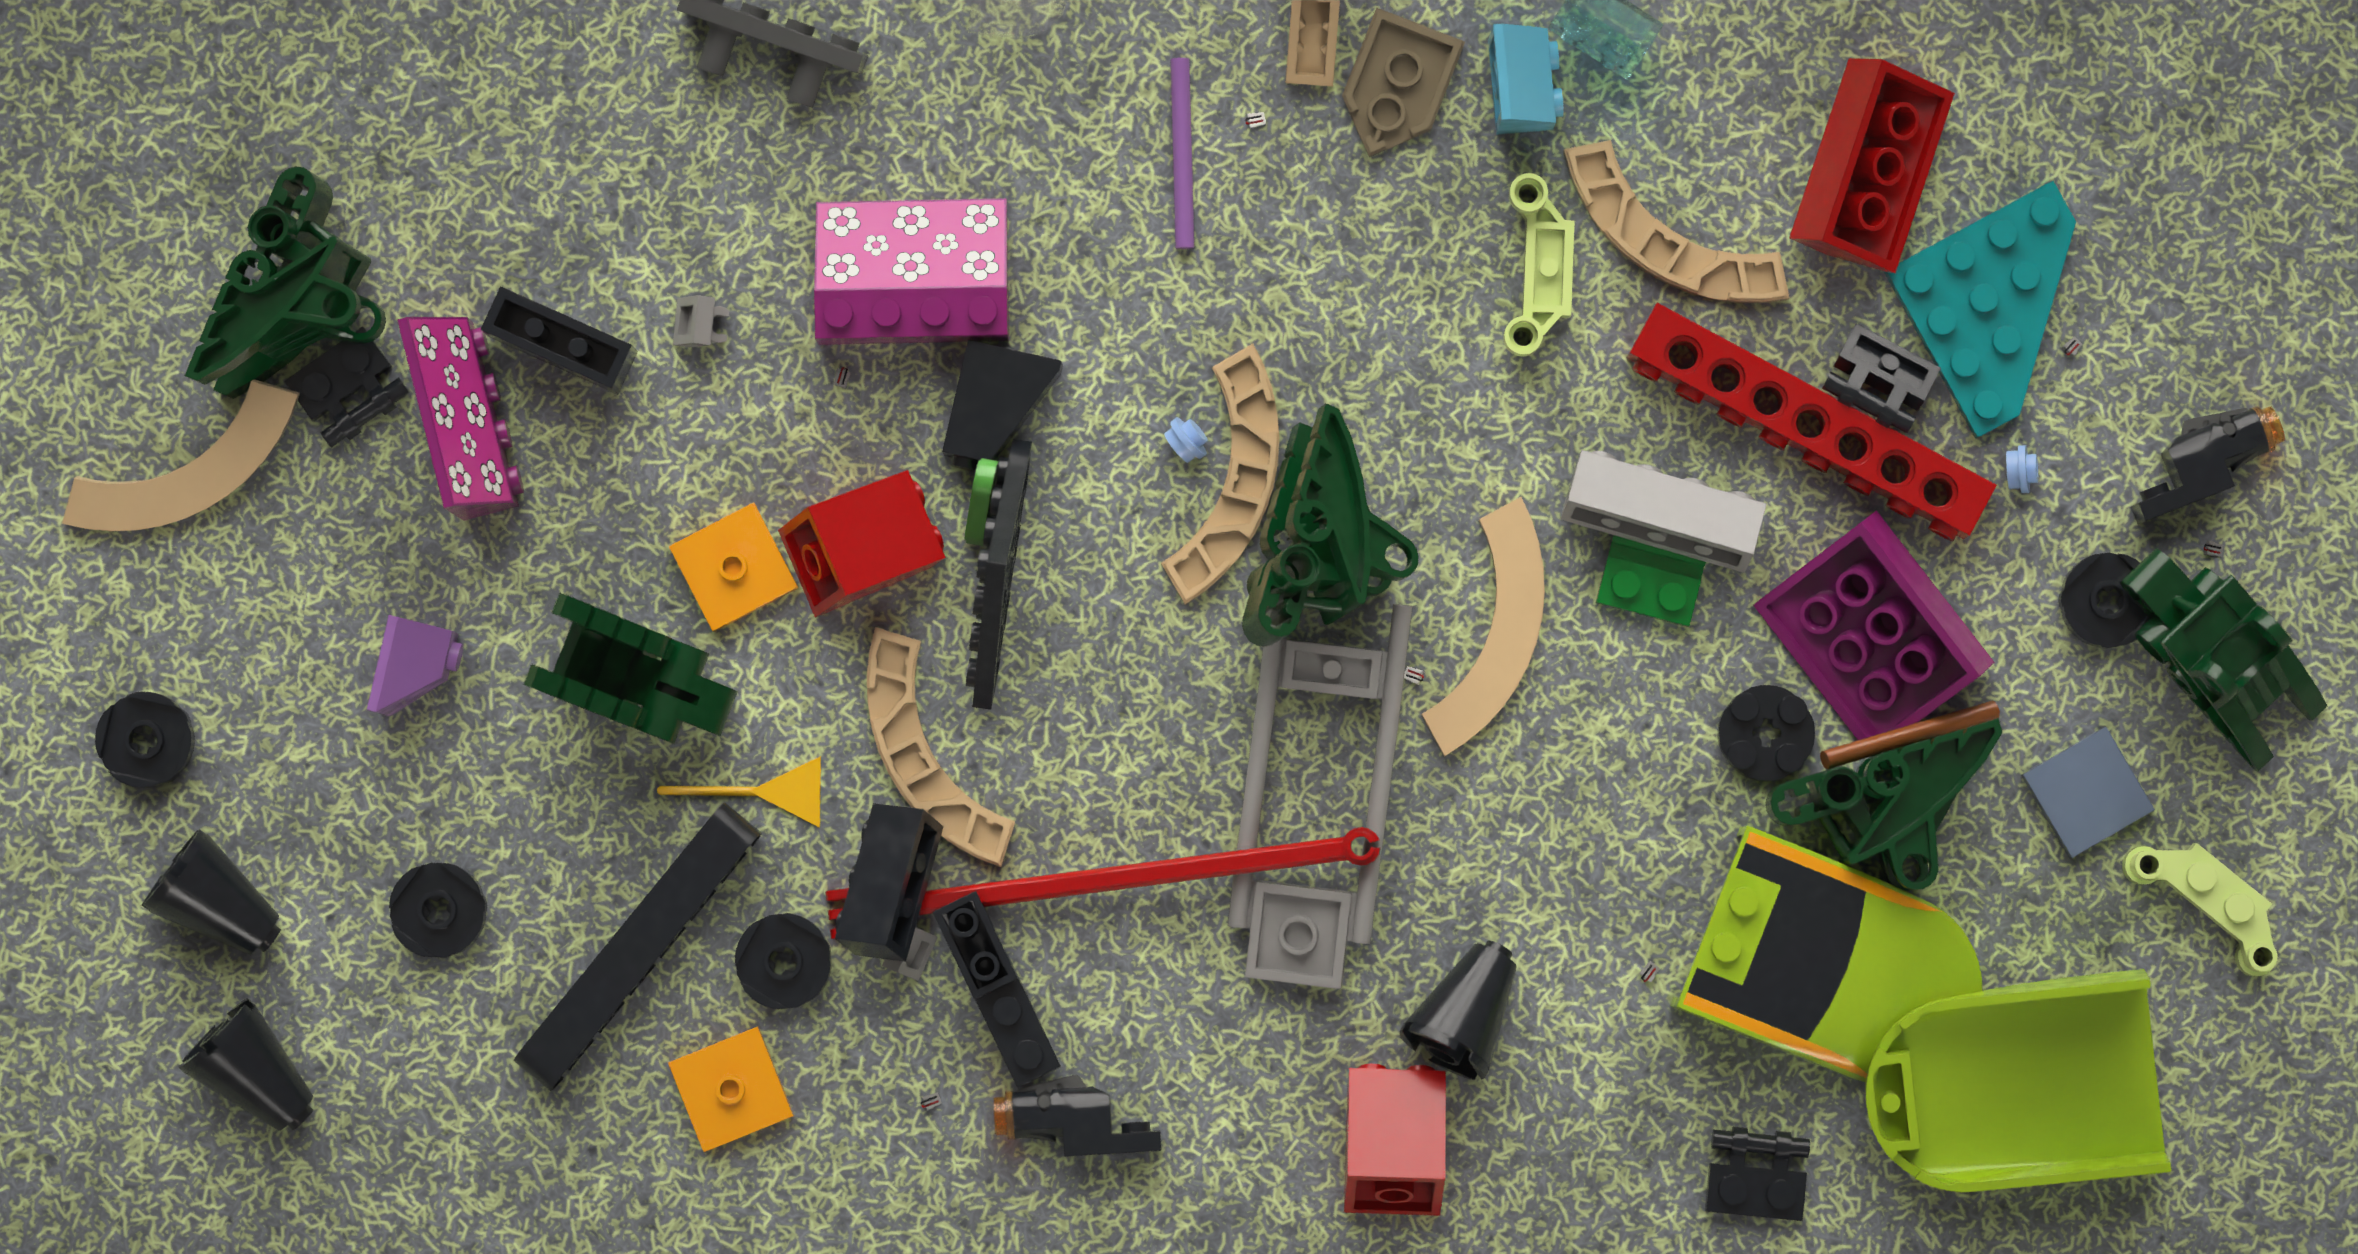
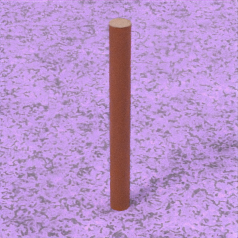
(1909, 734)

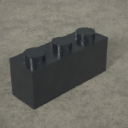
(559, 340)
(888, 882)

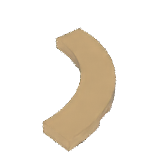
(1660, 249)
(1247, 483)
(194, 485)
(1511, 634)
(910, 759)

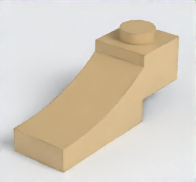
(1312, 42)

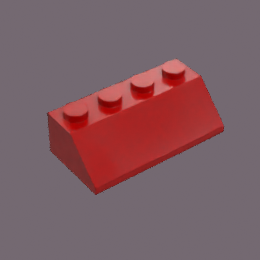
(1872, 164)

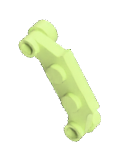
(1546, 265)
(2216, 894)

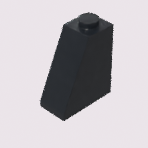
(993, 400)

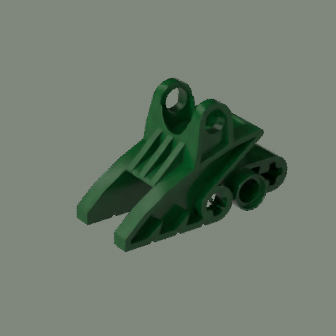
(291, 304)
(1332, 533)
(2220, 650)
(614, 667)
(1912, 807)

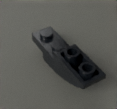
(997, 989)

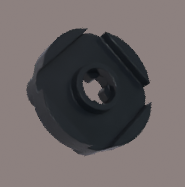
(2080, 600)
(1747, 712)
(130, 716)
(410, 914)
(757, 969)

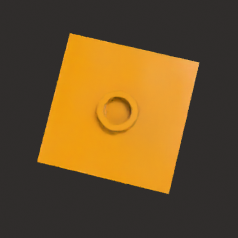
(733, 567)
(731, 1089)

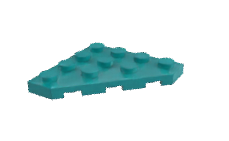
(1987, 301)

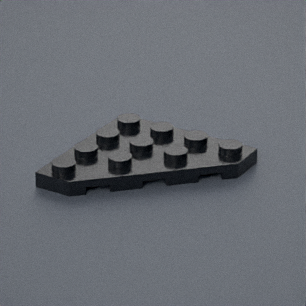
(996, 572)

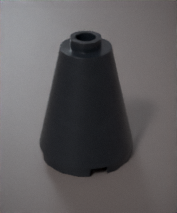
(213, 898)
(1465, 1012)
(250, 1069)

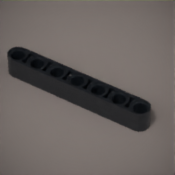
(636, 946)

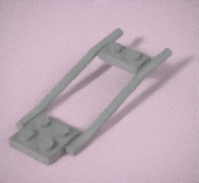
(1300, 929)

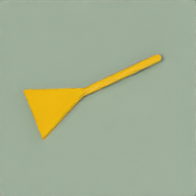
(793, 791)

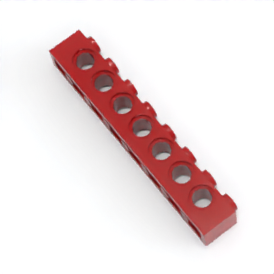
(1965, 490)

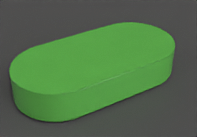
(980, 501)

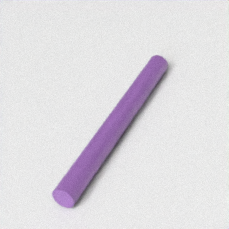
(1182, 153)

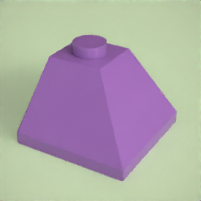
(411, 663)

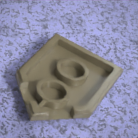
(1399, 80)

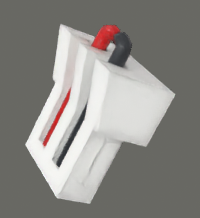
(1256, 119)
(1414, 675)

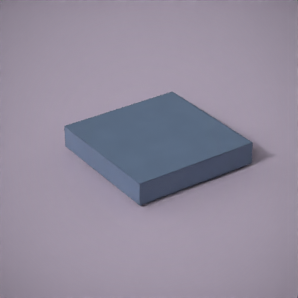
(2087, 792)

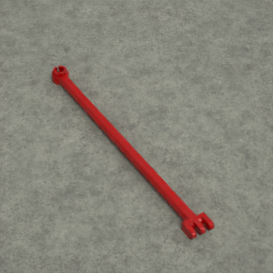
(1147, 873)

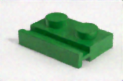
(1650, 581)

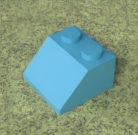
(1523, 79)

